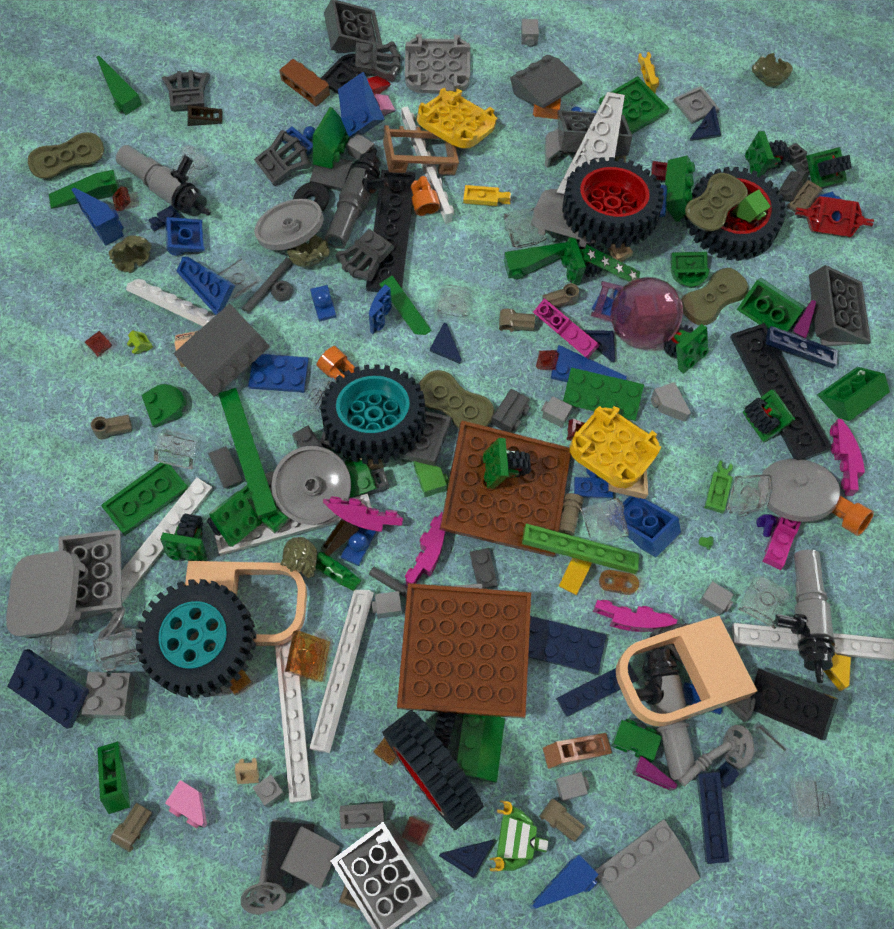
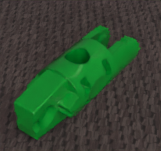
(337, 571)

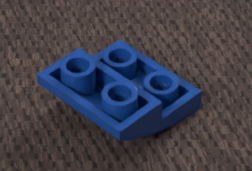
(379, 308)

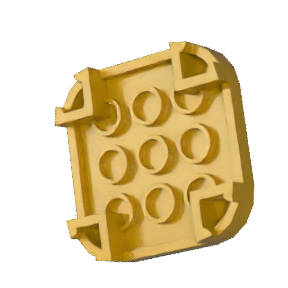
(456, 119)
(614, 448)

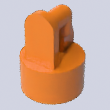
(424, 198)
(332, 361)
(855, 516)

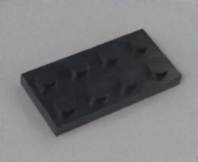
(793, 704)

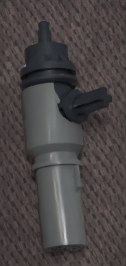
(354, 197)

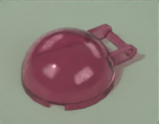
(642, 312)

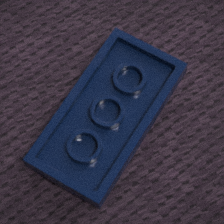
(565, 645)
(48, 688)

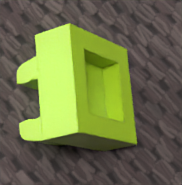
(140, 342)

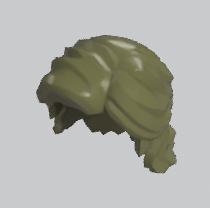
(770, 71)
(130, 251)
(309, 254)
(300, 555)

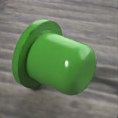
(706, 542)

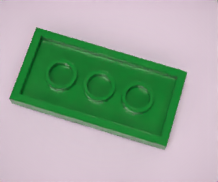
(592, 390)
(144, 497)

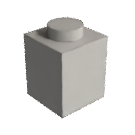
(529, 32)
(359, 145)
(556, 411)
(717, 598)
(387, 605)
(572, 786)
(269, 791)

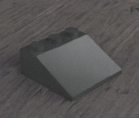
(349, 25)
(544, 81)

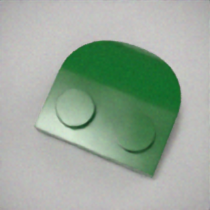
(689, 268)
(164, 404)
(361, 478)

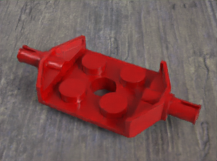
(820, 216)

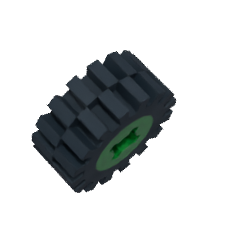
(444, 727)

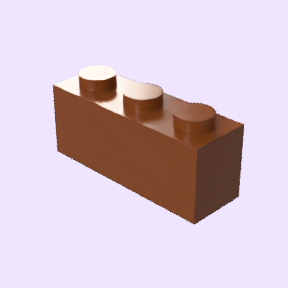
(304, 82)

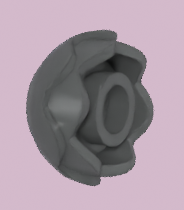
(282, 295)

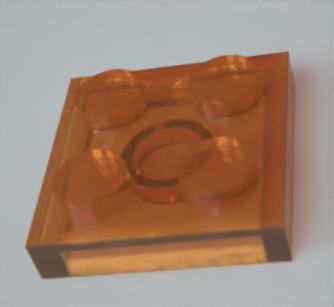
(307, 656)

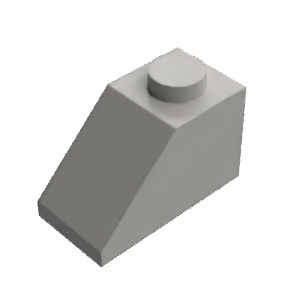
(552, 148)
(670, 402)

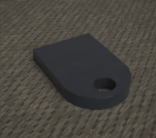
(341, 72)
(279, 842)

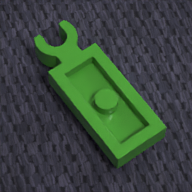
(719, 489)

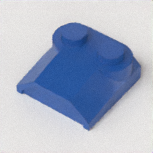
(184, 235)

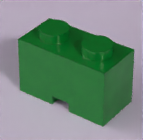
(634, 738)

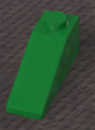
(112, 779)

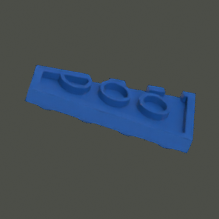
(206, 284)
(572, 359)

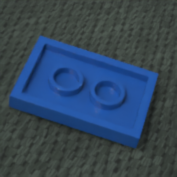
(279, 373)

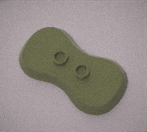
(52, 160)
(711, 208)
(706, 303)
(446, 395)

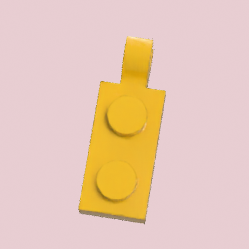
(648, 72)
(485, 195)

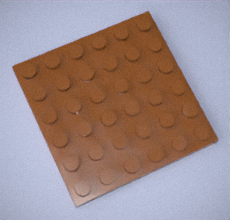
(503, 512)
(465, 651)

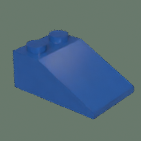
(359, 106)
(100, 217)
(650, 525)
(571, 880)

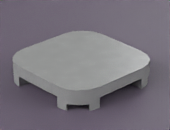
(437, 64)
(549, 216)
(44, 594)

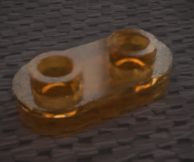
(618, 582)

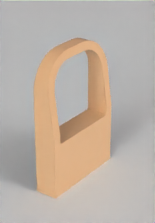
(228, 575)
(710, 663)

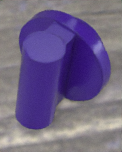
(766, 521)

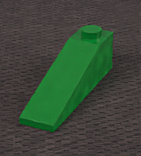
(123, 95)
(98, 185)
(525, 261)

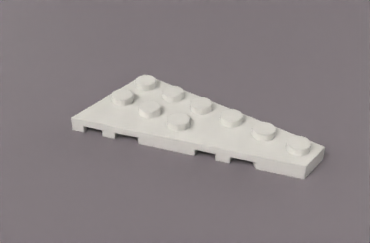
(600, 137)

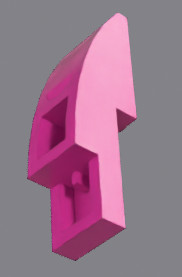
(566, 328)
(846, 449)
(355, 513)
(780, 542)
(432, 546)
(641, 621)

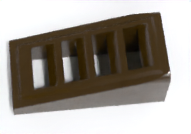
(199, 120)
(338, 536)

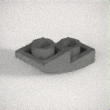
(798, 158)
(225, 467)

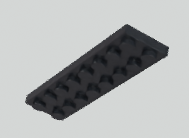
(393, 224)
(770, 372)

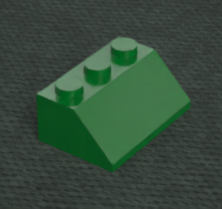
(329, 140)
(679, 185)
(770, 306)
(855, 392)
(480, 746)

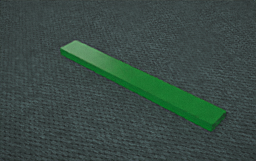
(247, 454)

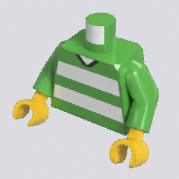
(516, 840)

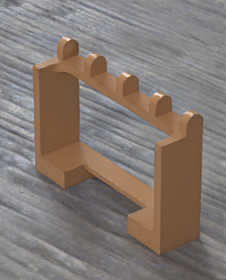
(399, 163)

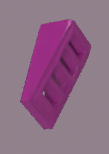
(803, 325)
(649, 772)

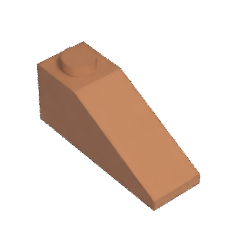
(576, 750)

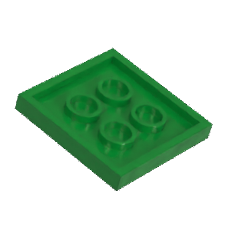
(640, 104)

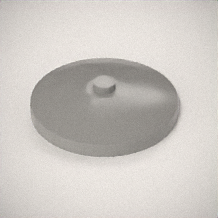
(289, 224)
(307, 478)
(802, 490)

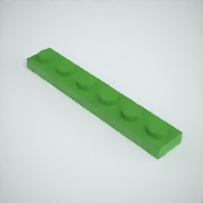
(580, 548)

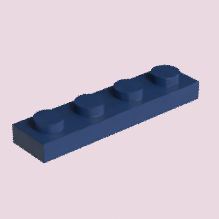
(801, 347)
(592, 692)
(712, 817)

